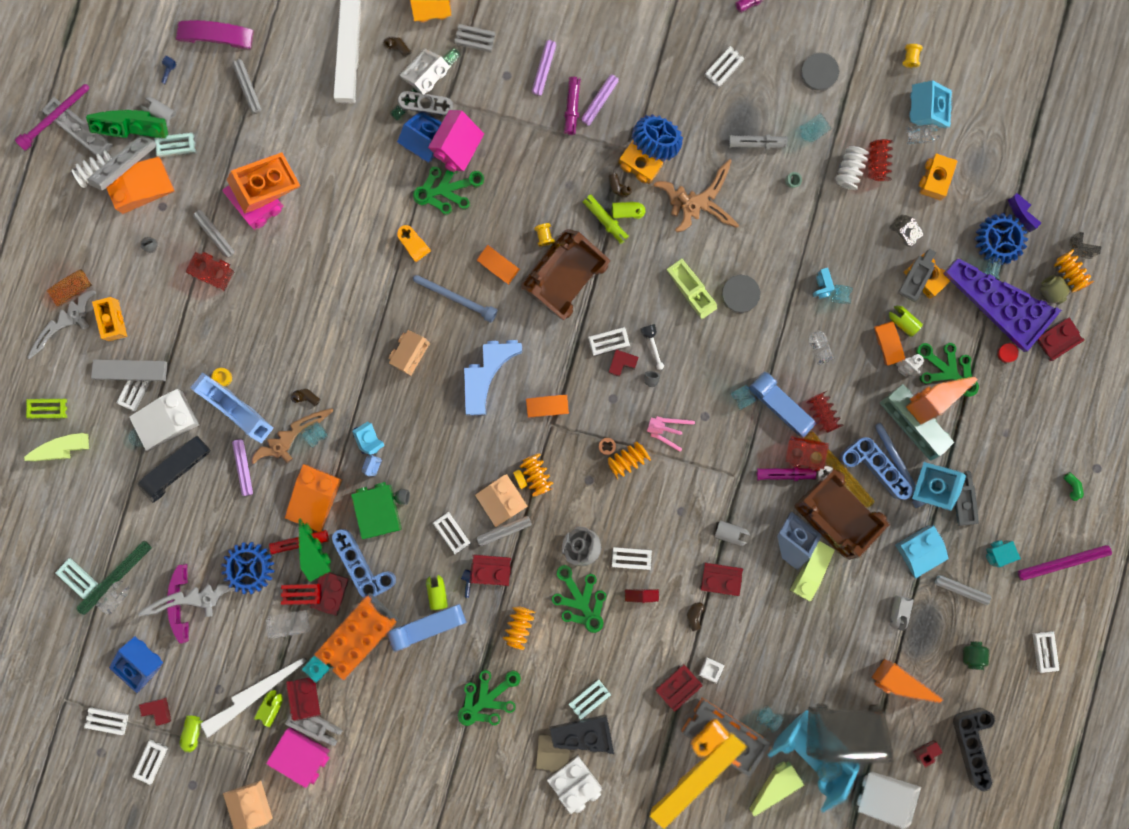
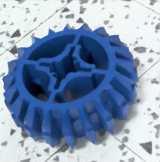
(657, 137)
(1015, 247)
(253, 573)

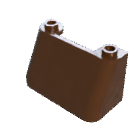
(564, 272)
(841, 516)

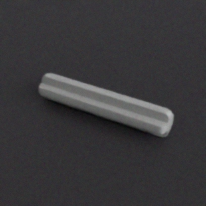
(246, 86)
(213, 233)
(504, 531)
(963, 590)

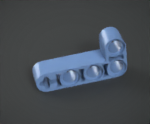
(782, 405)
(880, 470)
(360, 561)
(426, 627)

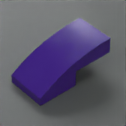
(1019, 208)

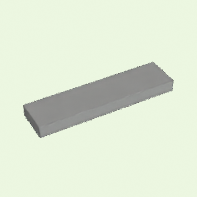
(78, 129)
(121, 162)
(129, 370)

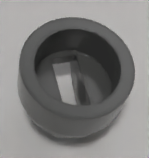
(149, 248)
(651, 378)
(402, 496)

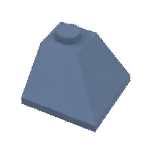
(797, 541)

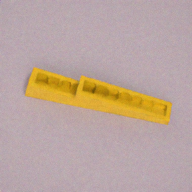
(696, 781)

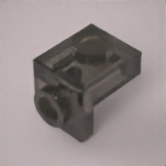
(907, 229)
(1085, 250)

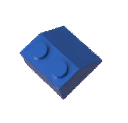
(418, 135)
(136, 664)

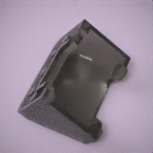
(848, 735)

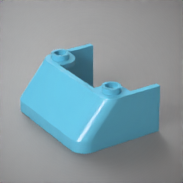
(795, 738)

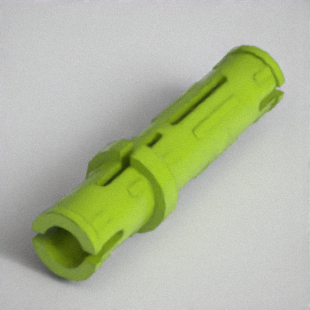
(610, 224)

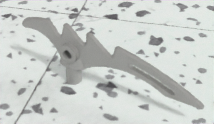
(74, 315)
(205, 599)

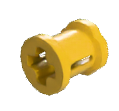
(912, 55)
(544, 234)

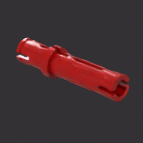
(276, 547)

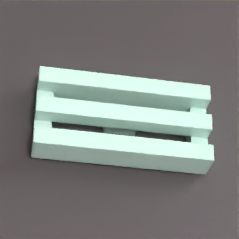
(190, 143)
(83, 594)
(587, 701)

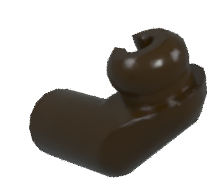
(397, 43)
(617, 188)
(305, 395)
(693, 614)

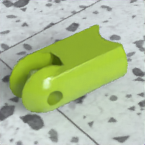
(628, 209)
(907, 322)
(436, 595)
(269, 708)
(190, 733)

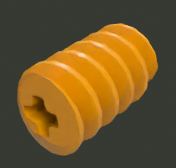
(1072, 271)
(628, 459)
(536, 475)
(518, 627)

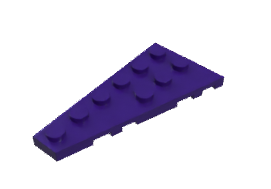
(1009, 308)

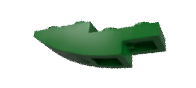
(122, 122)

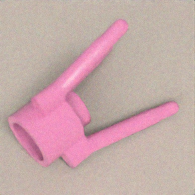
(657, 427)

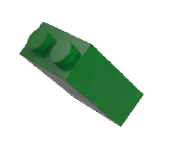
(376, 510)

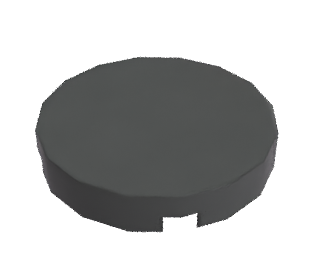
(820, 71)
(741, 293)

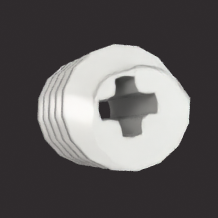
(851, 167)
(82, 173)

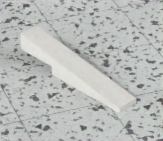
(347, 52)
(247, 698)

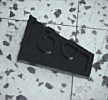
(584, 734)

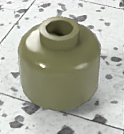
(1054, 289)

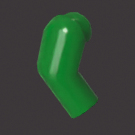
(1077, 487)

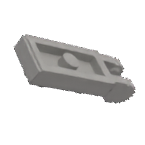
(315, 728)

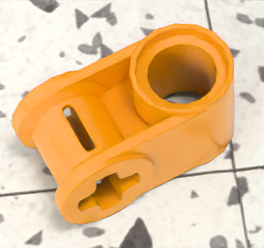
(414, 245)
(710, 736)

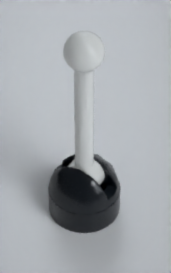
(649, 332)

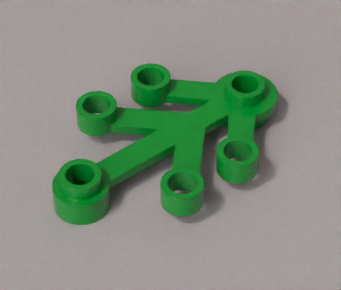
(445, 189)
(950, 370)
(581, 601)
(486, 700)

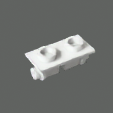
(910, 366)

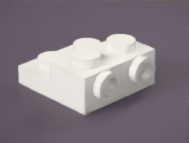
(425, 71)
(575, 785)

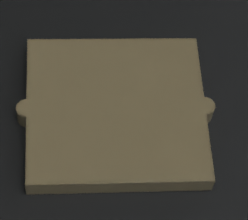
(549, 757)

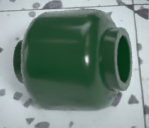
(975, 656)

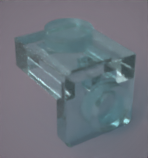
(815, 128)

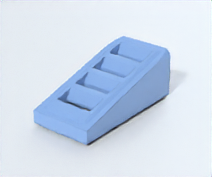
(371, 465)

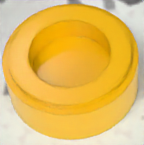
(222, 376)
(520, 479)

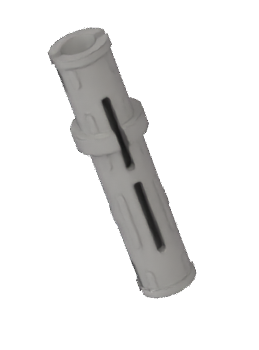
(781, 142)

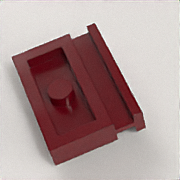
(1060, 339)
(490, 570)
(721, 579)
(331, 593)
(678, 687)
(303, 699)

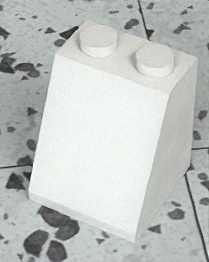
(888, 799)

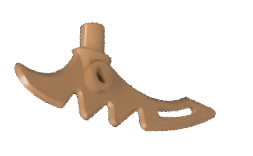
(677, 203)
(692, 205)
(279, 447)

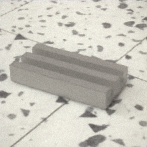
(459, 34)

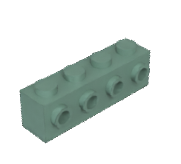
(929, 436)

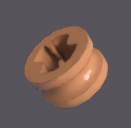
(607, 440)

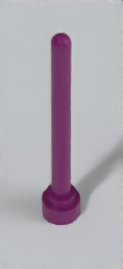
(25, 140)

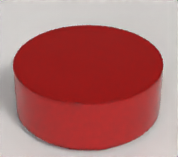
(1007, 353)

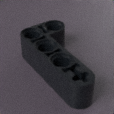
(172, 468)
(976, 749)

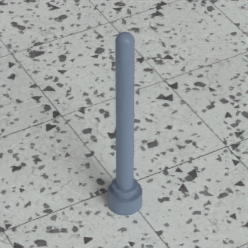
(487, 312)
(897, 460)

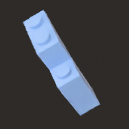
(478, 379)
(232, 407)

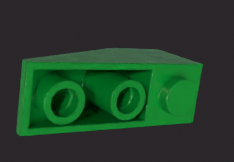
(311, 557)

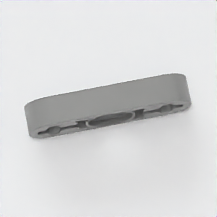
(411, 96)

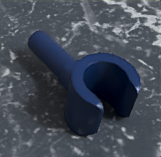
(170, 64)
(466, 576)

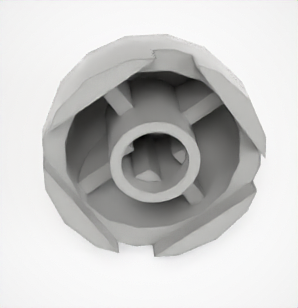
(581, 546)

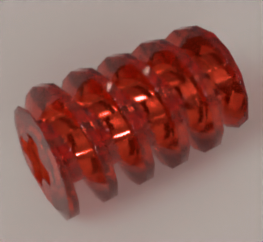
(878, 160)
(824, 413)

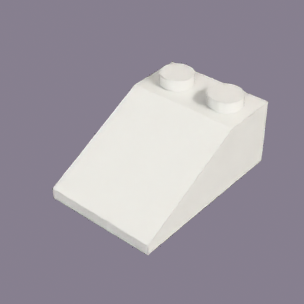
(164, 419)

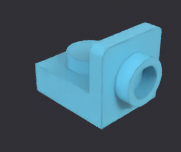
(824, 279)
(367, 439)

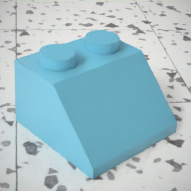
(930, 104)
(939, 486)
(923, 550)

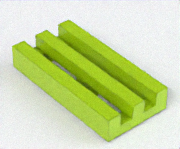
(62, 408)

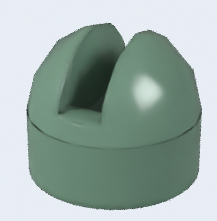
(796, 180)

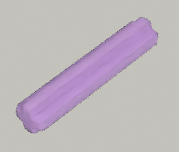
(543, 67)
(599, 100)
(242, 467)

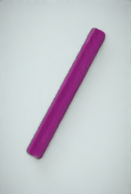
(1064, 562)

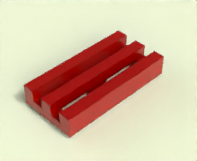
(285, 594)

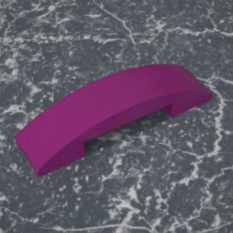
(214, 32)
(179, 628)

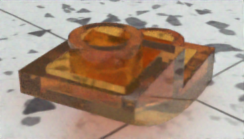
(69, 287)

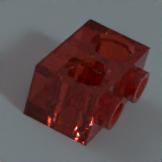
(208, 274)
(807, 447)

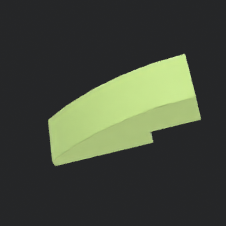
(692, 288)
(59, 448)

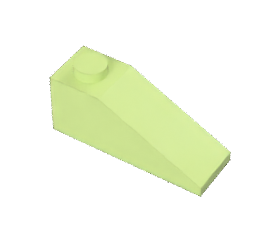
(813, 572)
(778, 785)

